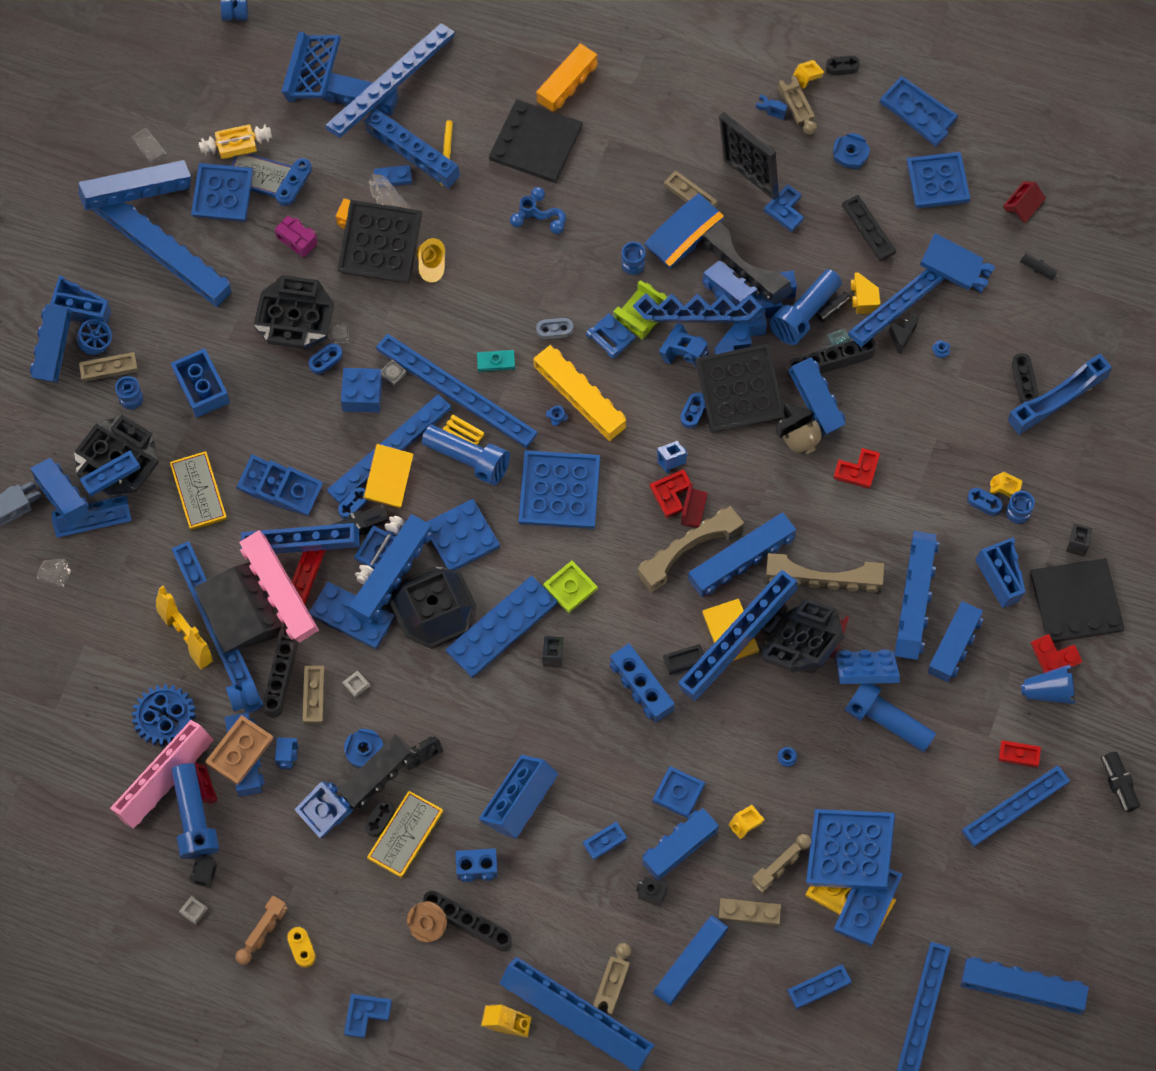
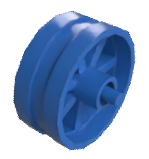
(93, 337)

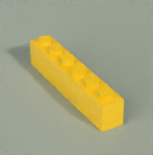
(580, 393)

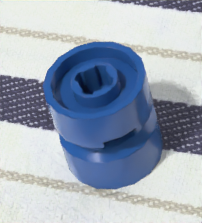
(234, 9)
(633, 258)
(129, 392)
(1020, 507)
(242, 695)

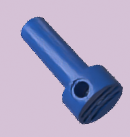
(791, 322)
(489, 462)
(890, 717)
(192, 815)

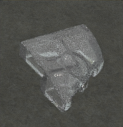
(385, 192)

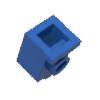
(671, 456)
(286, 752)

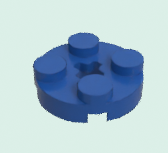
(851, 160)
(358, 739)

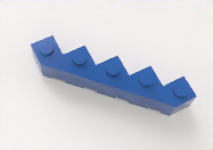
(699, 310)
(739, 335)
(916, 595)

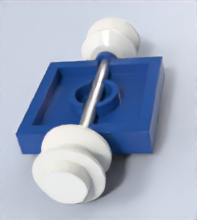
(375, 547)

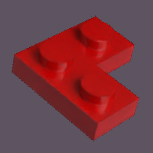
(860, 473)
(666, 492)
(1049, 657)

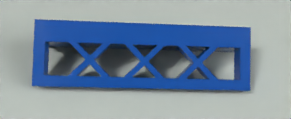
(101, 514)

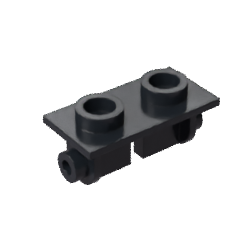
(429, 748)

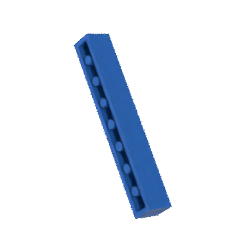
(738, 635)
(576, 1014)

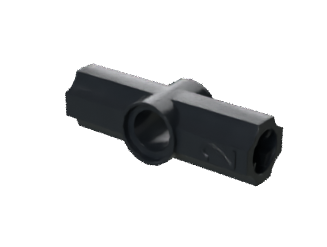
(366, 519)
(1120, 782)

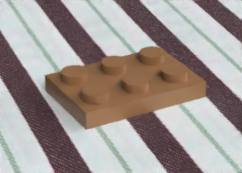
(239, 750)

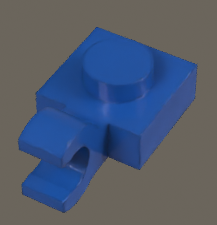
(773, 108)

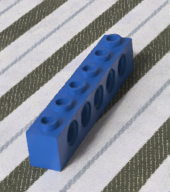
(412, 148)

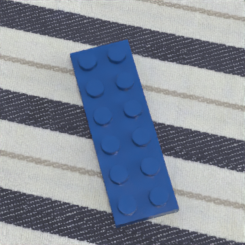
(501, 626)

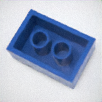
(200, 382)

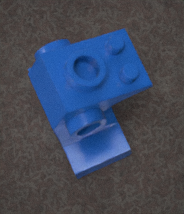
(673, 345)

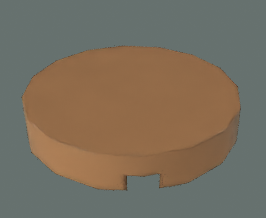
(427, 921)

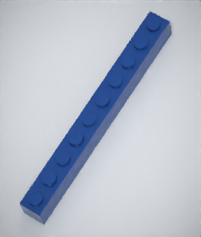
(166, 251)

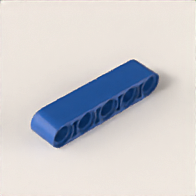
(690, 960)

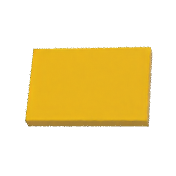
(388, 476)
(719, 620)

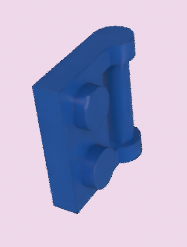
(614, 332)

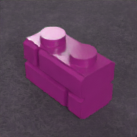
(296, 236)

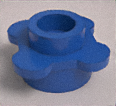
(556, 410)

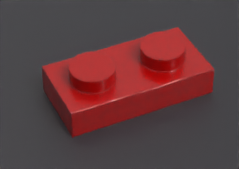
(1019, 753)

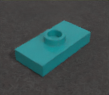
(495, 360)

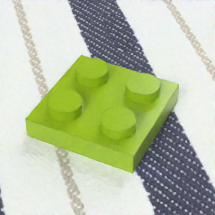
(570, 586)

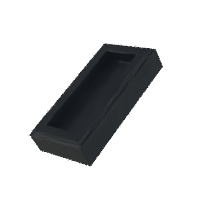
(683, 659)

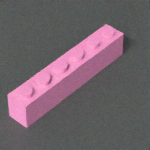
(279, 587)
(158, 776)

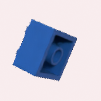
(361, 390)

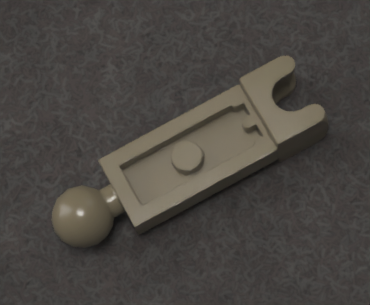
(798, 105)
(764, 878)
(613, 979)

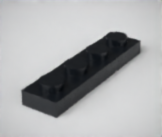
(869, 228)

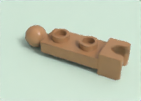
(274, 910)

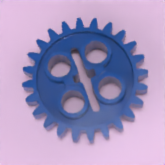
(174, 701)

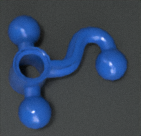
(538, 194)

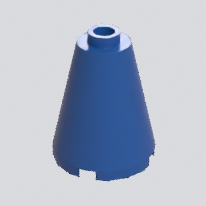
(1050, 686)

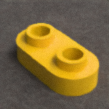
(301, 946)

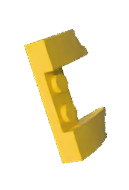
(169, 613)

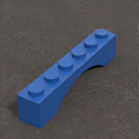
(1082, 380)

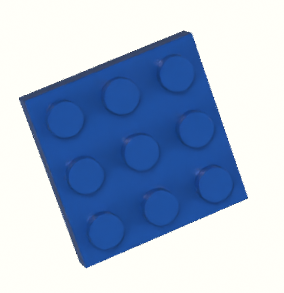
(938, 180)
(222, 192)
(462, 535)
(866, 667)

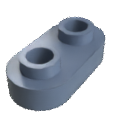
(554, 328)

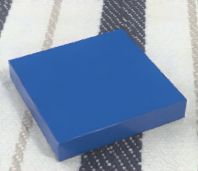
(678, 792)

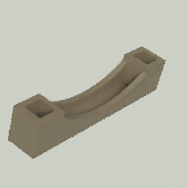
(723, 525)
(864, 578)

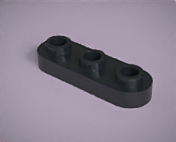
(1024, 373)

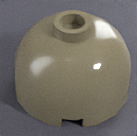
(804, 438)

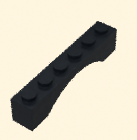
(770, 284)

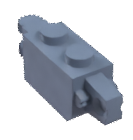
(15, 503)

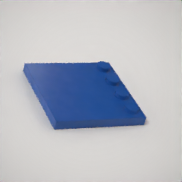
(559, 489)
(851, 849)

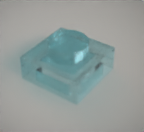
(838, 337)

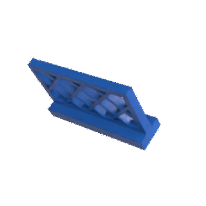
(298, 66)

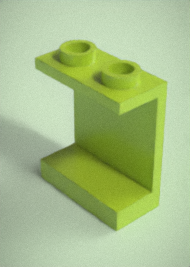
(631, 318)

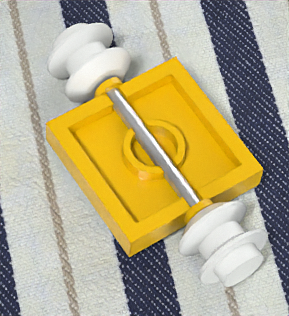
(235, 141)

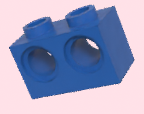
(476, 859)

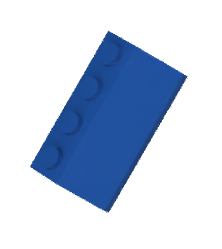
(519, 796)

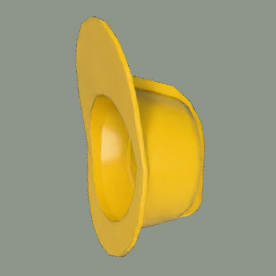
(431, 260)

